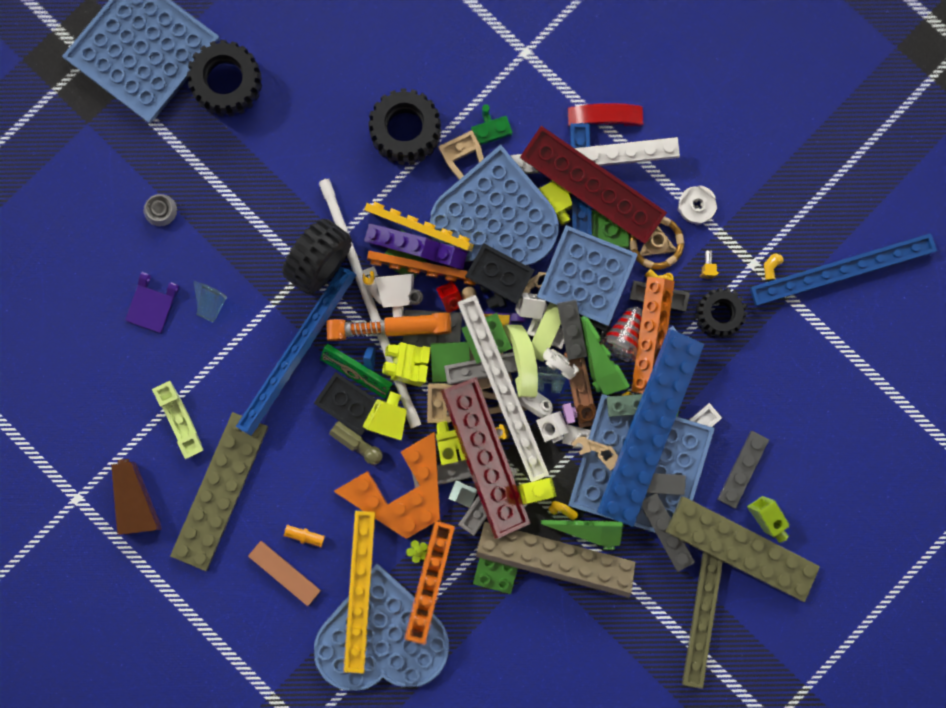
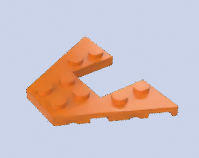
(412, 510)

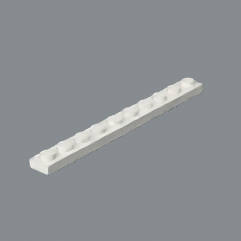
(621, 153)
(503, 388)

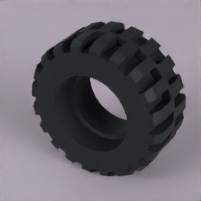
(224, 54)
(405, 103)
(316, 256)

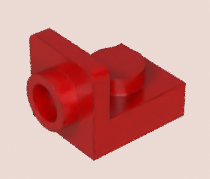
(449, 296)

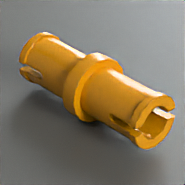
(304, 536)

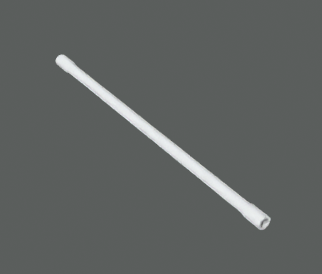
(329, 195)

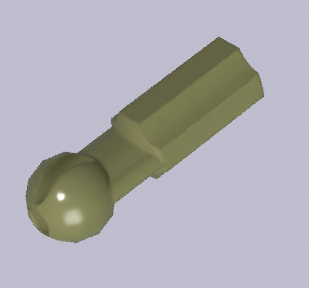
(355, 442)

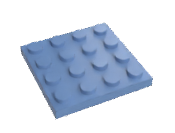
(589, 272)

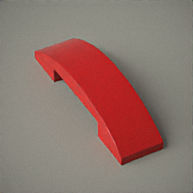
(606, 114)

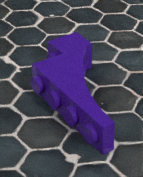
(416, 246)

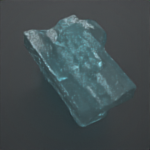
(556, 380)

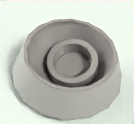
(160, 210)

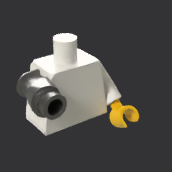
(394, 291)

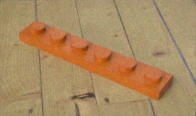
(415, 267)

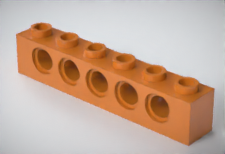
(652, 328)
(429, 583)

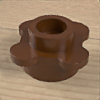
(582, 409)

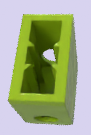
(769, 518)

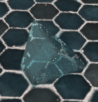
(208, 301)

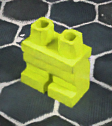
(408, 363)
(448, 444)

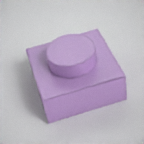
(569, 413)

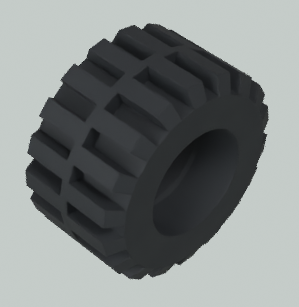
(732, 302)

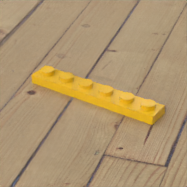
(427, 228)

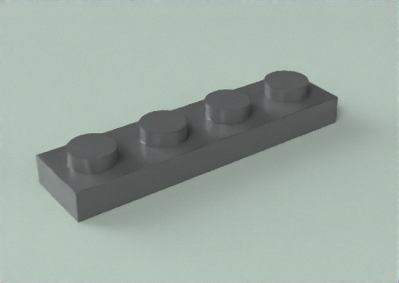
(743, 469)
(660, 520)

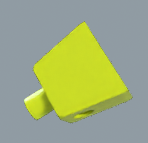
(559, 199)
(387, 417)
(537, 490)

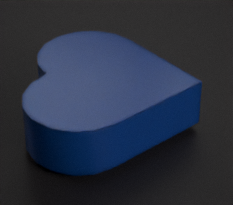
(369, 358)

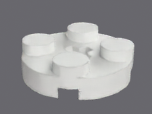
(696, 194)
(557, 360)

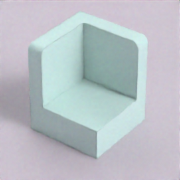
(463, 494)

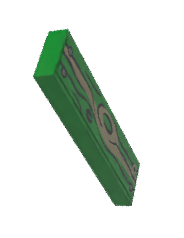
(356, 371)

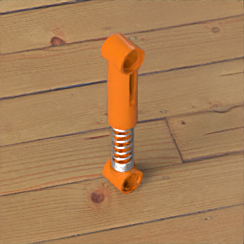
(392, 326)

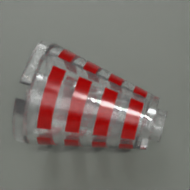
(624, 335)

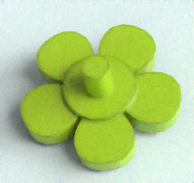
(417, 551)

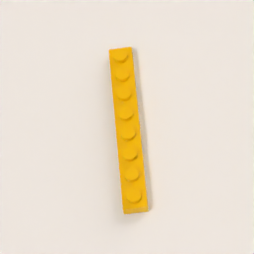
(359, 592)

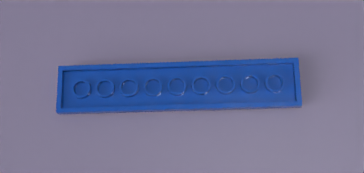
(650, 427)

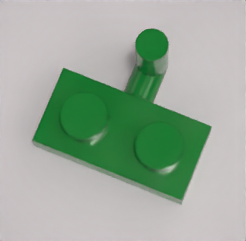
(491, 129)

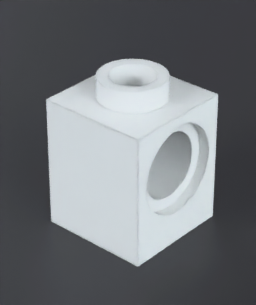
(531, 306)
(545, 426)

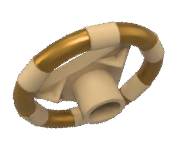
(659, 244)

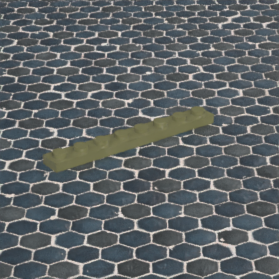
(702, 621)

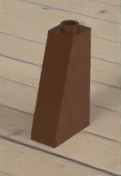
(132, 502)

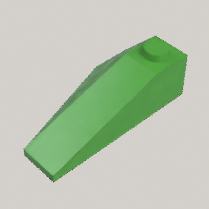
(605, 374)
(597, 532)

